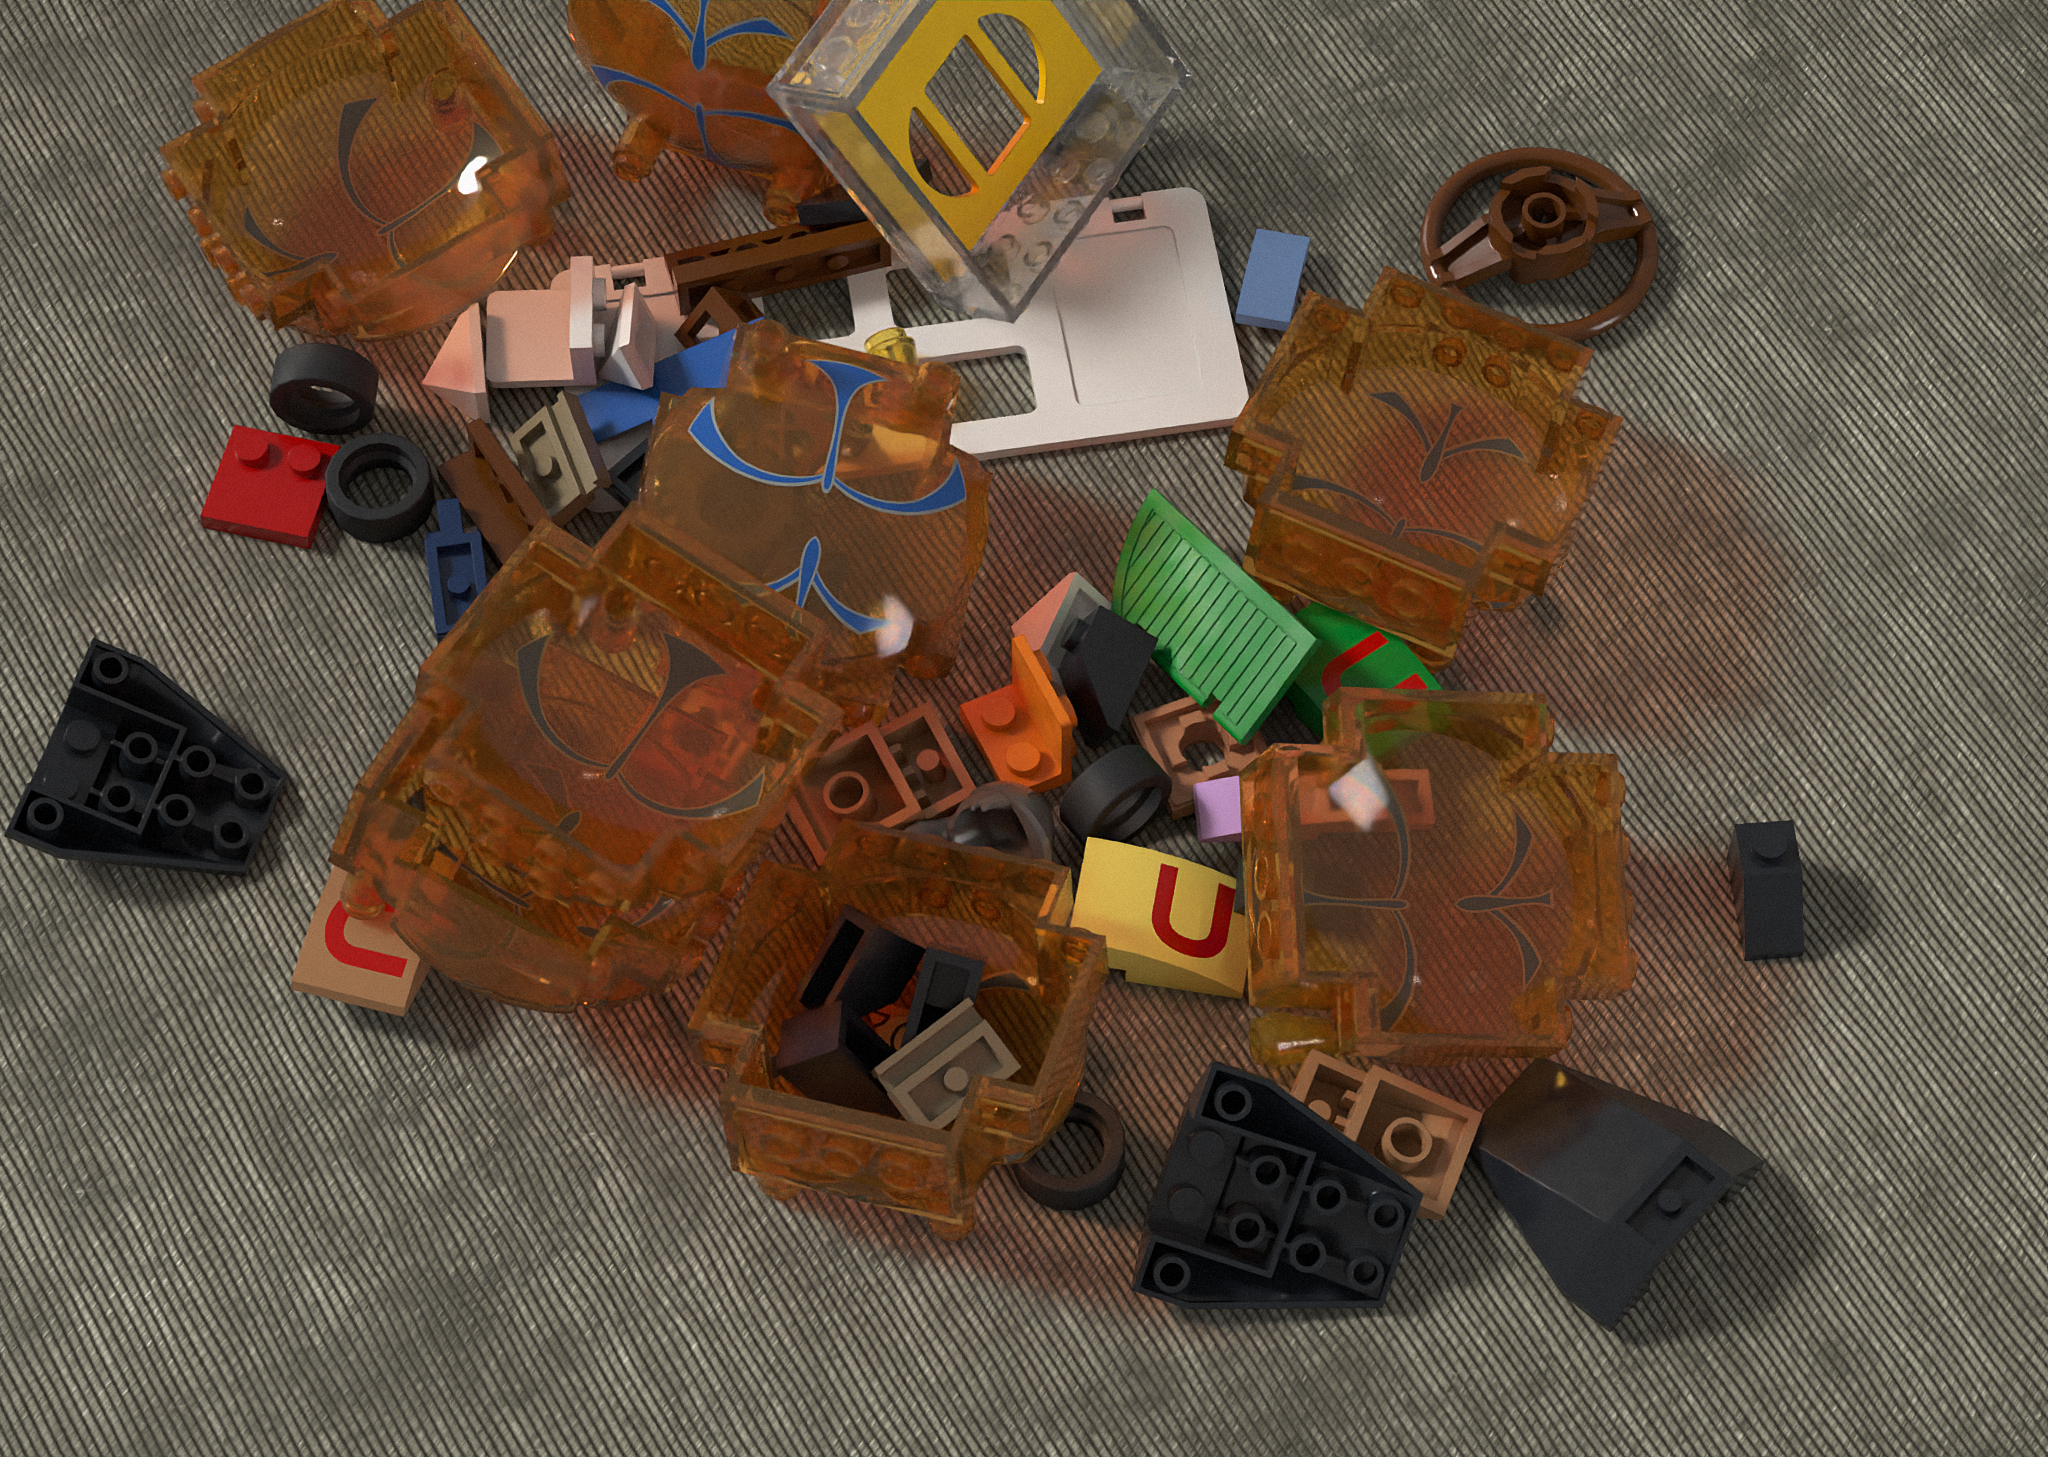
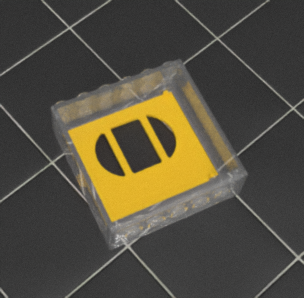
(990, 250)

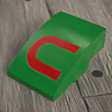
(1351, 657)

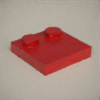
(269, 487)

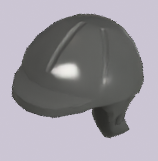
(998, 817)

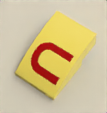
(1163, 918)

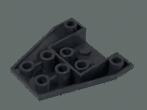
(145, 776)
(1603, 1180)
(1269, 1206)

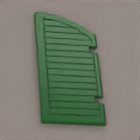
(1211, 618)

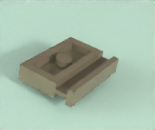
(560, 458)
(936, 1067)

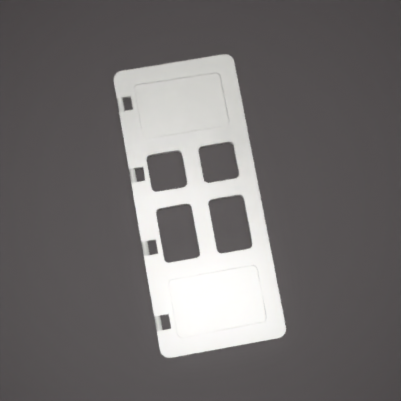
(1116, 339)

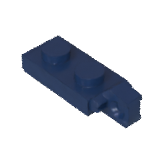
(453, 566)

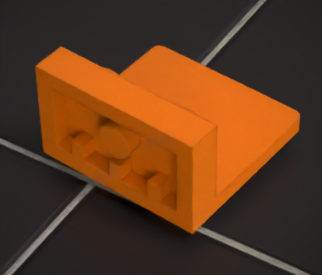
(1025, 725)

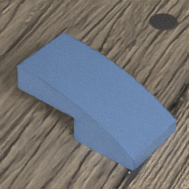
(1272, 279)

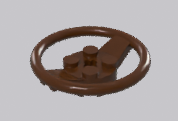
(1541, 229)

